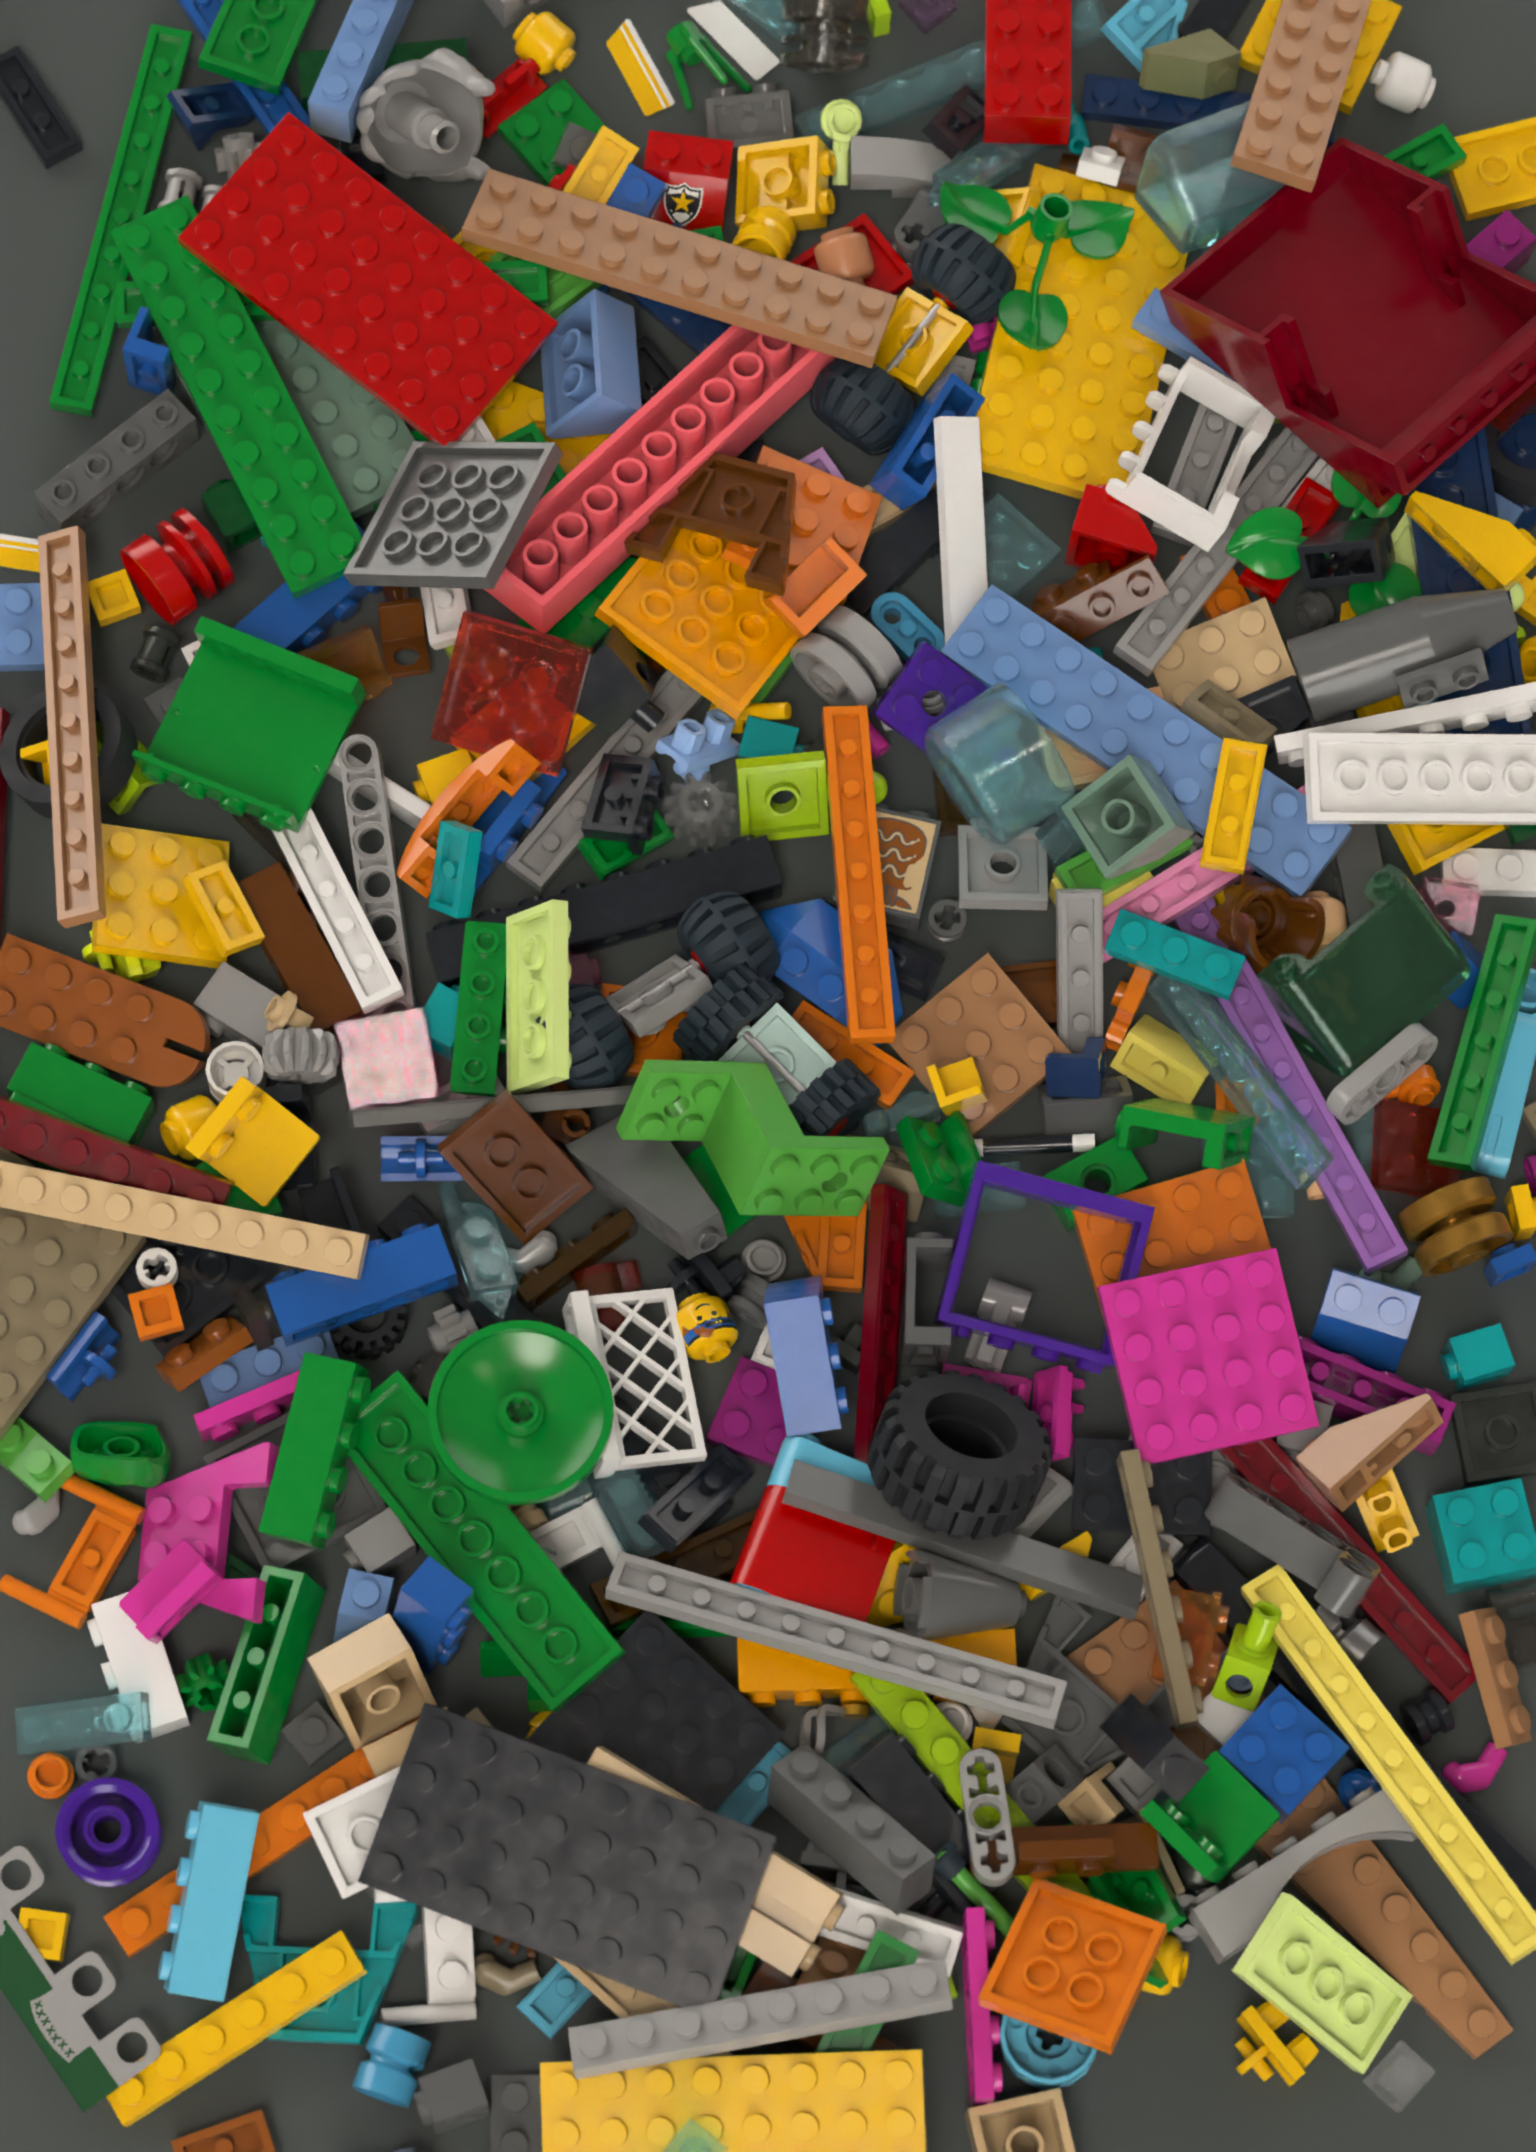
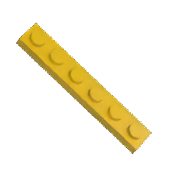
(239, 2026)

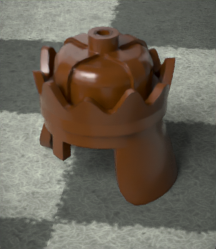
(1267, 922)

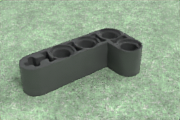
(1294, 1543)

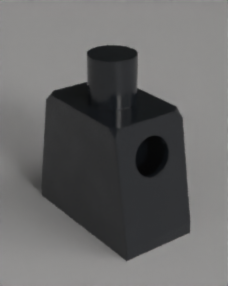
(1357, 552)
(618, 685)

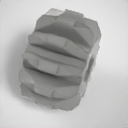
(300, 1055)

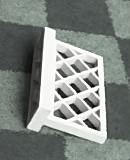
(583, 1323)

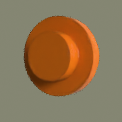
(51, 1775)

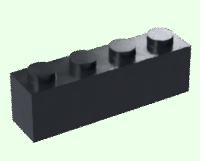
(913, 1799)

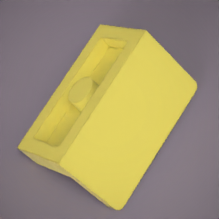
(1160, 1061)

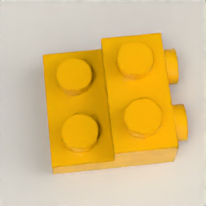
(788, 177)

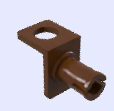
(402, 630)

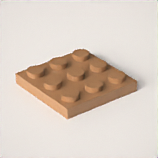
(986, 1020)

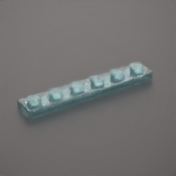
(1244, 1080)

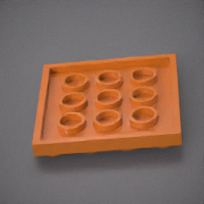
(1193, 1223)

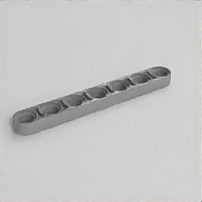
(381, 862)

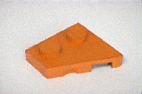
(832, 1248)

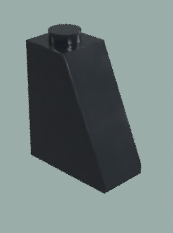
(1154, 1747)

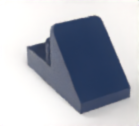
(209, 109)

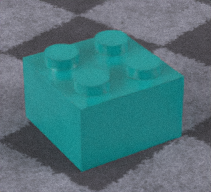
(1483, 1536)

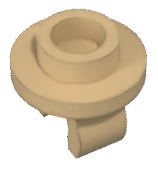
(282, 1013)

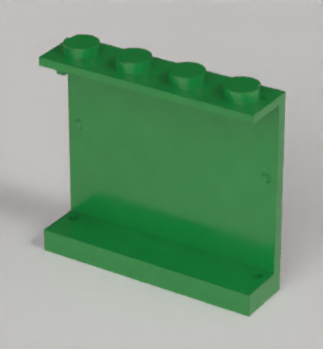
(253, 727)

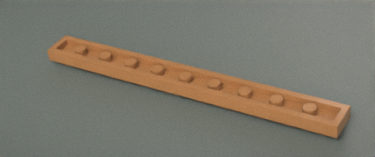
(71, 728)

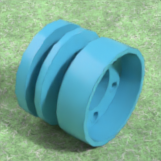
(1039, 2067)

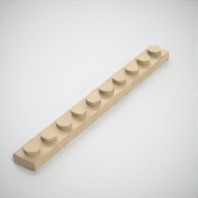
(182, 1220)

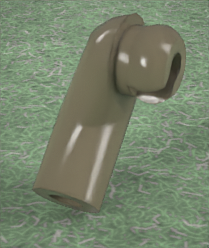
(503, 1979)

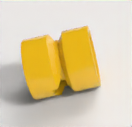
(767, 232)

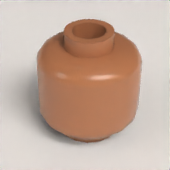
(845, 255)

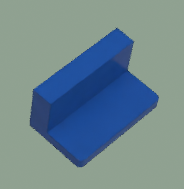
(146, 362)

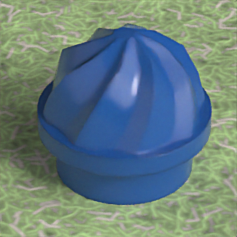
(1354, 1783)

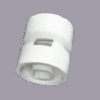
(231, 1062)

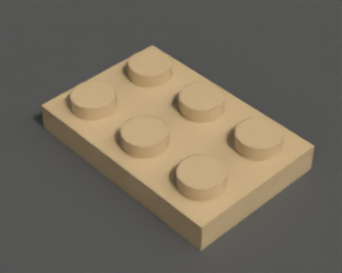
(1234, 651)

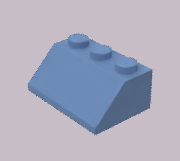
(591, 368)

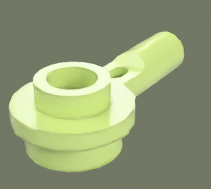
(839, 122)

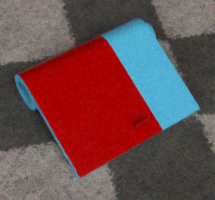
(807, 1554)

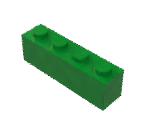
(315, 1451)
(266, 1667)

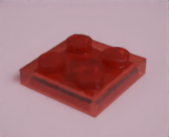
(1402, 1147)

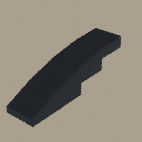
(899, 552)

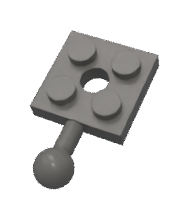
(985, 889)

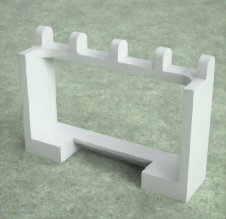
(1163, 504)

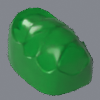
(120, 1453)

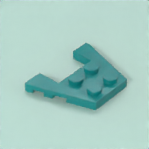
(350, 2012)

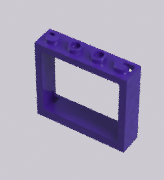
(1057, 1194)

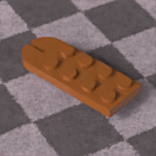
(99, 1015)

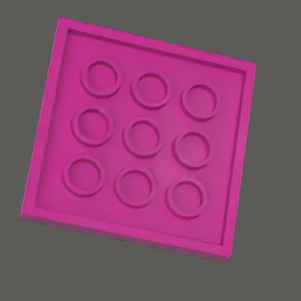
(1208, 1357)

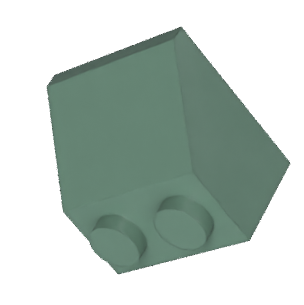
(1127, 817)

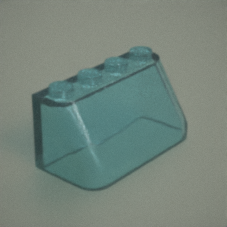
(1191, 185)

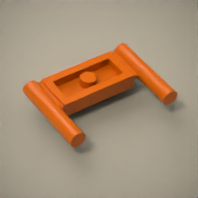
(90, 1559)

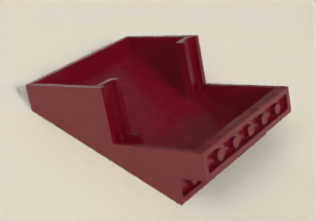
(1363, 320)

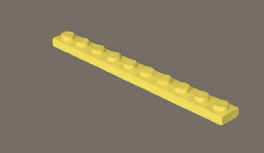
(1397, 1766)

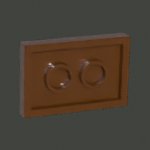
(515, 1166)

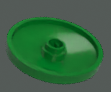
(520, 1412)

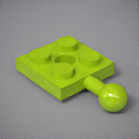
(803, 776)

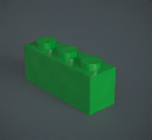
(83, 1093)

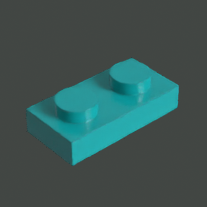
(455, 869)

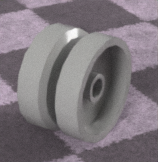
(846, 659)

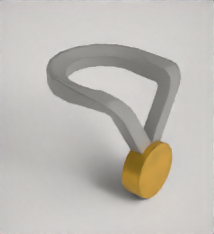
(827, 1710)

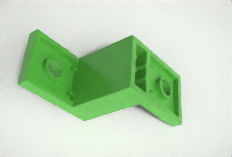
(752, 1138)

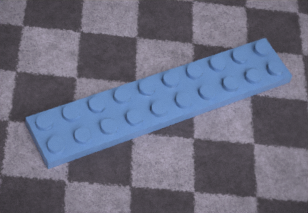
(1115, 716)

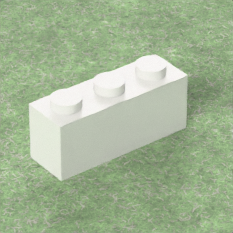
(137, 1665)

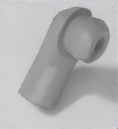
(37, 1515)

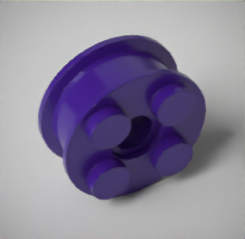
(113, 1862)

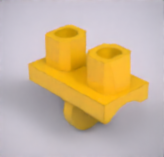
(1387, 1515)
(1286, 2060)

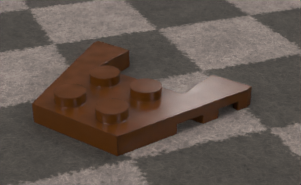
(734, 503)

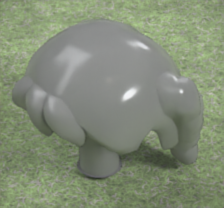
(426, 118)

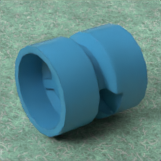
(391, 2065)

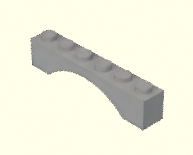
(1234, 1915)

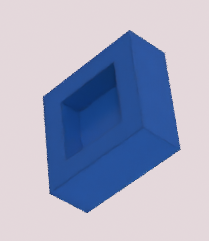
(1509, 1263)

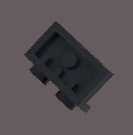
(624, 801)

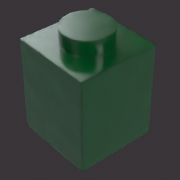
(229, 515)

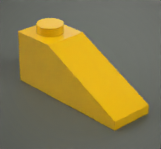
(1481, 543)

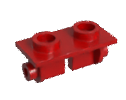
(513, 91)

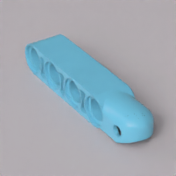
(1511, 1090)

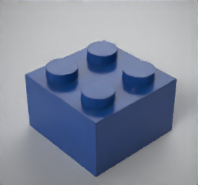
(1284, 1751)

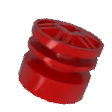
(183, 562)

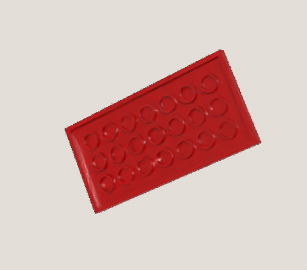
(367, 282)

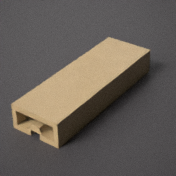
(790, 1902)

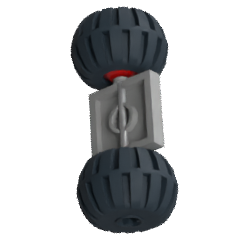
(715, 937)

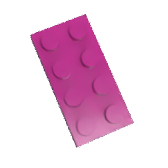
(980, 2026)

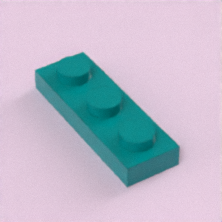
(1174, 954)

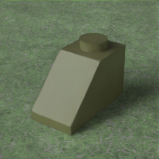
(1191, 66)

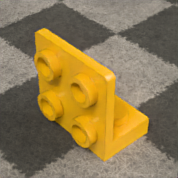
(253, 1141)

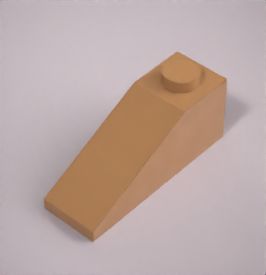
(1362, 1450)

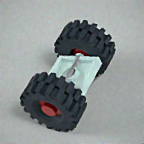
(746, 1023)

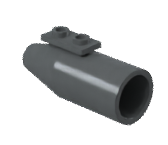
(1402, 649)

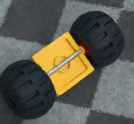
(964, 286)

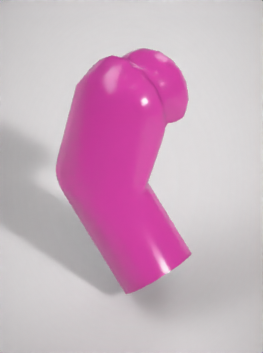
(1475, 1775)

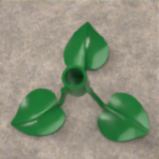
(1093, 227)
(1271, 537)

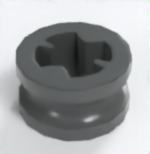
(957, 929)
(102, 1752)

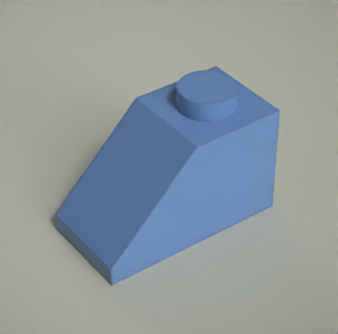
(363, 1601)

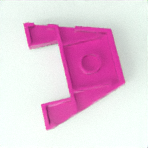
(199, 1511)

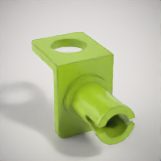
(1250, 1655)

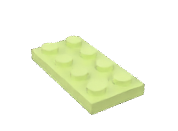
(537, 988)
(1322, 1983)

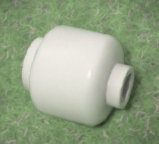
(1403, 82)

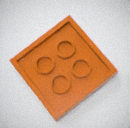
(822, 510)
(1072, 1965)

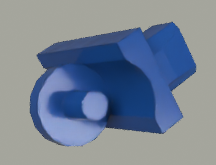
(415, 1160)
(86, 1358)

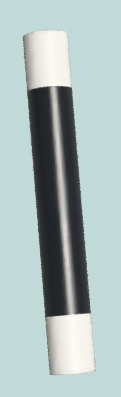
(1035, 1145)

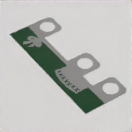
(55, 2010)

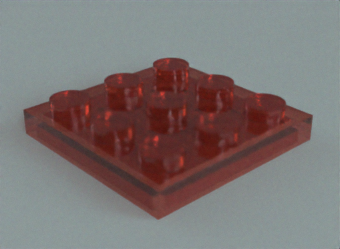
(512, 687)

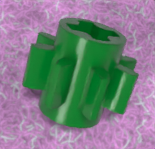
(203, 1682)

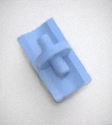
(700, 745)

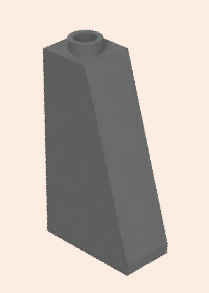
(652, 1186)

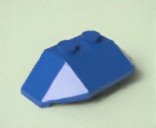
(812, 958)

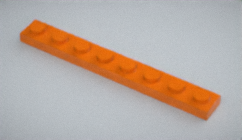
(858, 875)
(278, 1833)

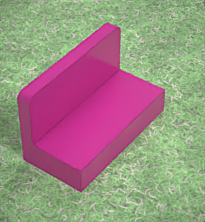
(169, 1591)

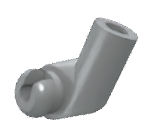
(536, 1252)

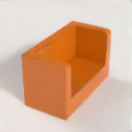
(815, 588)

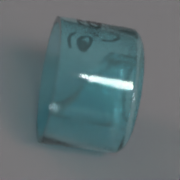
(998, 765)

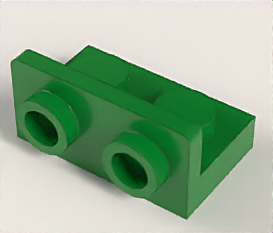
(940, 1156)

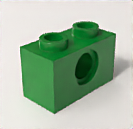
(1106, 1163)

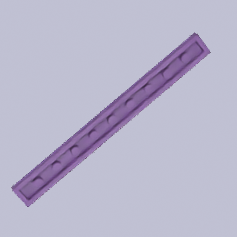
(1344, 1180)

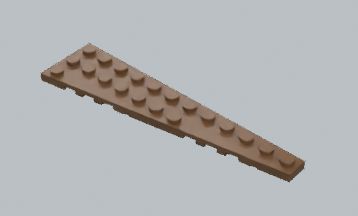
(1347, 1883)

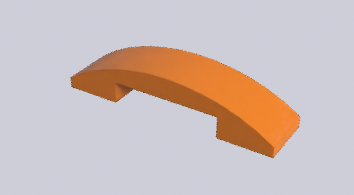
(464, 801)

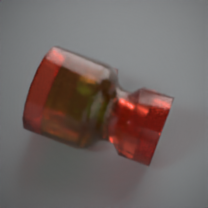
(609, 1279)

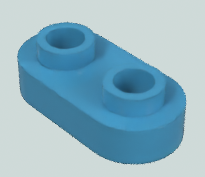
(911, 628)

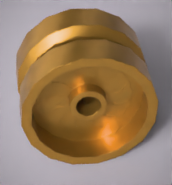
(1455, 1226)

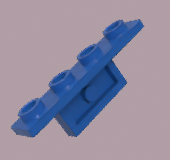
(508, 819)

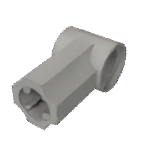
(1002, 1305)

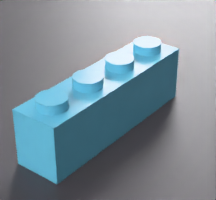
(209, 1902)

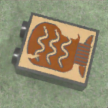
(906, 860)

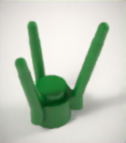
(693, 47)

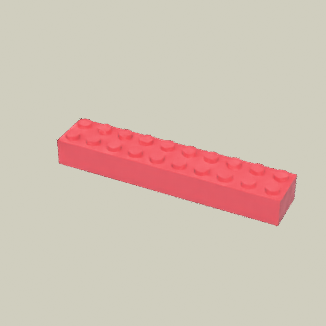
(709, 407)

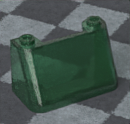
(1368, 979)

